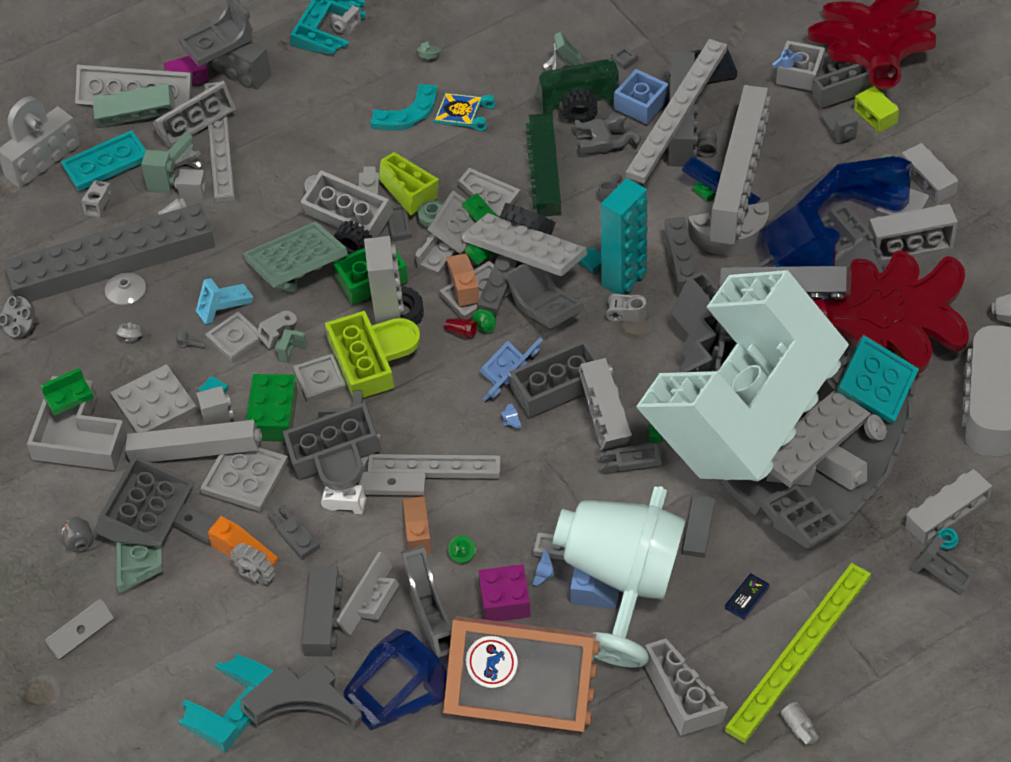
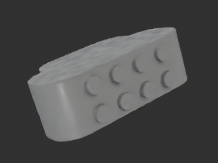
(988, 392)

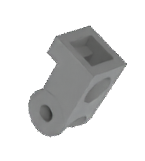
(97, 198)
(274, 327)

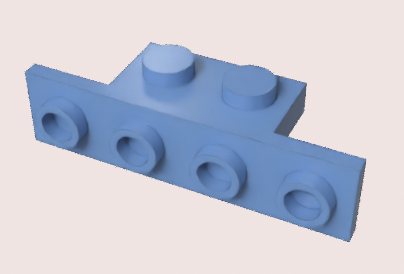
(503, 362)

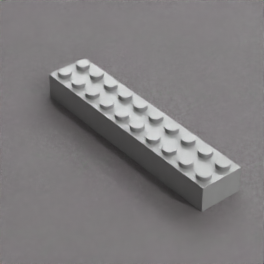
(740, 165)

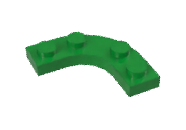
(477, 209)

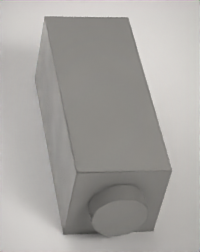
(844, 468)

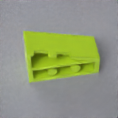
(407, 182)

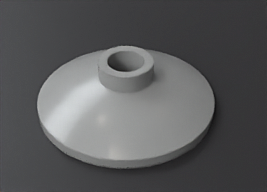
(125, 289)

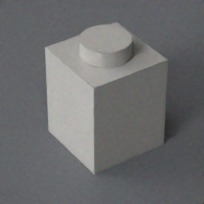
(191, 183)

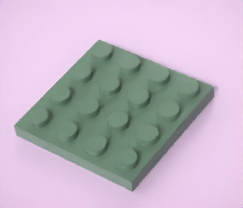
(295, 254)

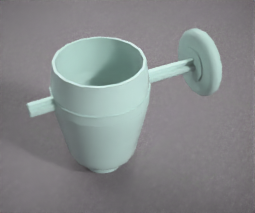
(628, 550)

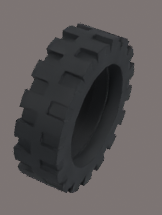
(527, 218)

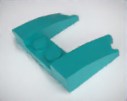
(306, 32)
(225, 730)

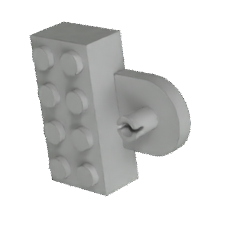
(36, 140)

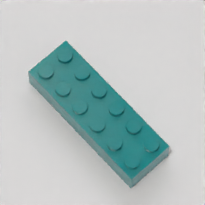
(624, 237)

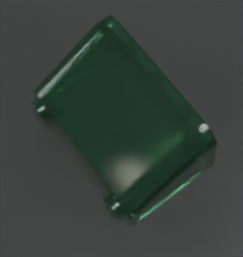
(597, 77)

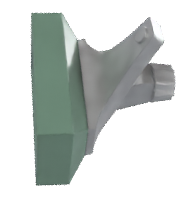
(564, 54)
(183, 154)

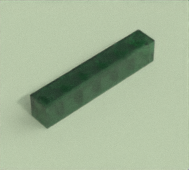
(545, 167)

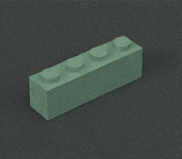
(133, 105)

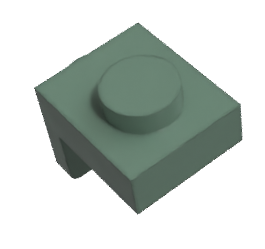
(288, 341)

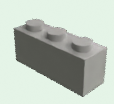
(931, 173)

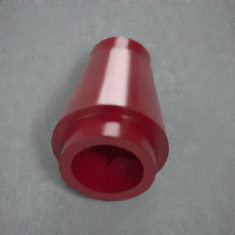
(462, 326)

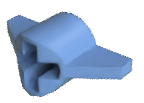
(787, 59)
(510, 417)
(544, 570)

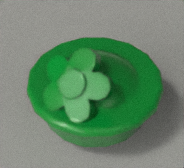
(485, 320)
(462, 549)

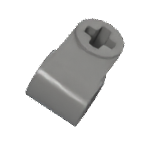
(628, 308)

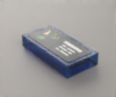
(747, 596)

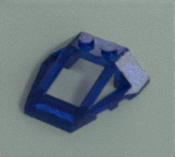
(419, 658)

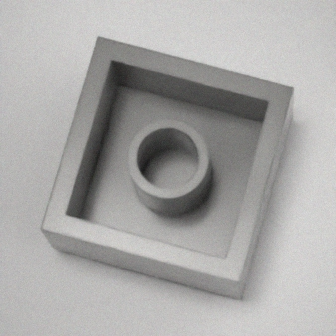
(803, 71)

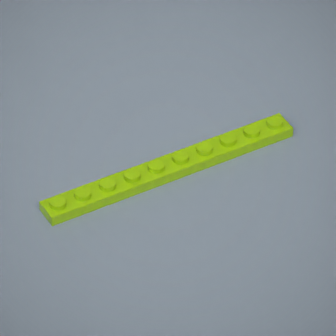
(797, 653)

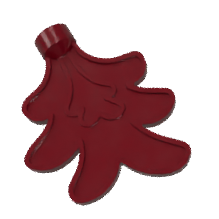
(875, 35)
(901, 309)

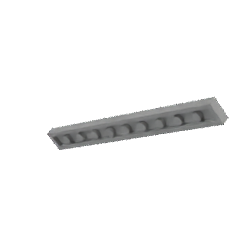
(676, 111)

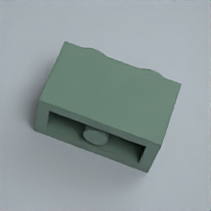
(158, 171)

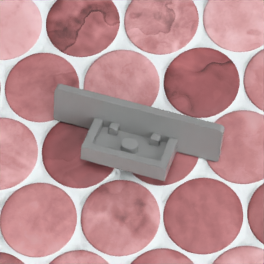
(370, 595)

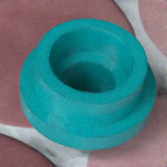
(950, 534)

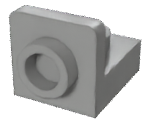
(348, 22)

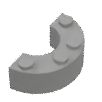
(757, 217)

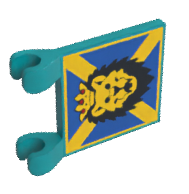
(462, 110)

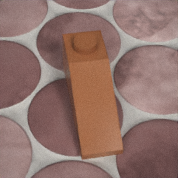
(463, 279)
(417, 523)

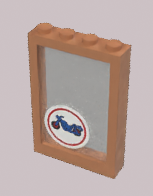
(521, 673)

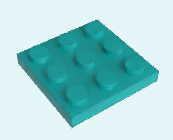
(877, 379)

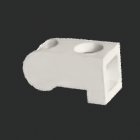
(347, 499)

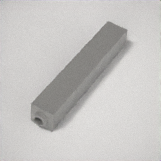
(194, 441)

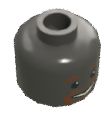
(77, 534)

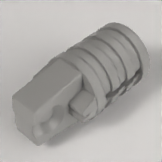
(799, 723)

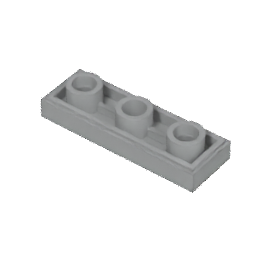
(393, 483)
(89, 620)

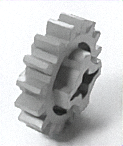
(252, 563)

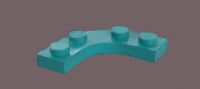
(406, 118)

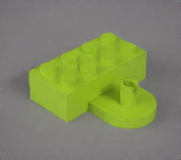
(365, 350)

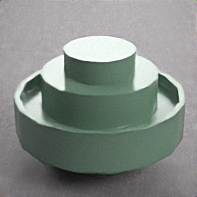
(428, 211)

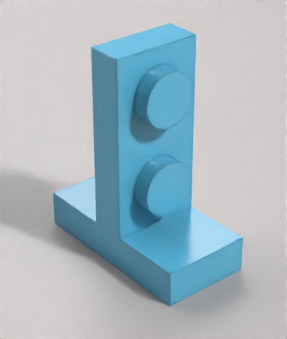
(215, 299)

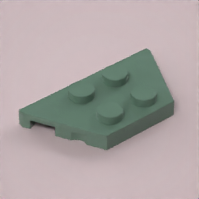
(137, 563)

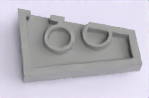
(490, 189)

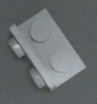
(433, 255)

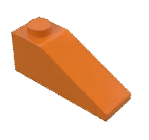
(226, 535)

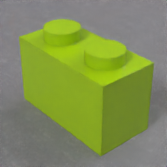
(876, 109)

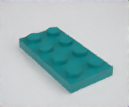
(104, 160)

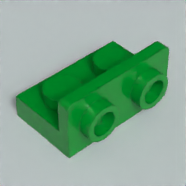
(66, 391)

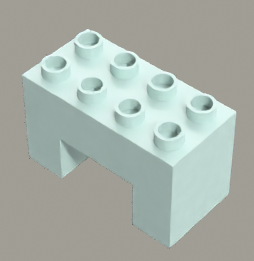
(740, 416)

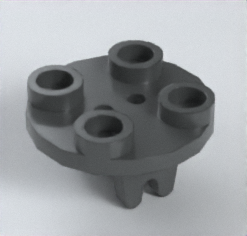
(18, 316)

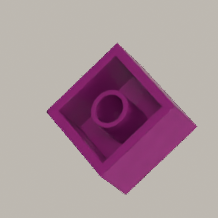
(504, 593)

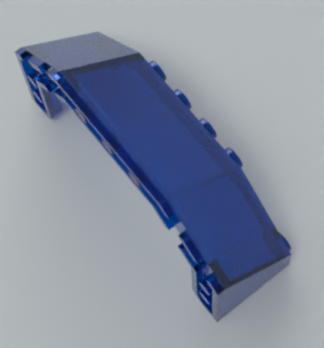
(797, 233)

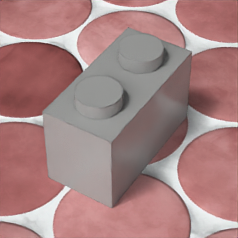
(215, 406)

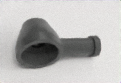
(608, 187)

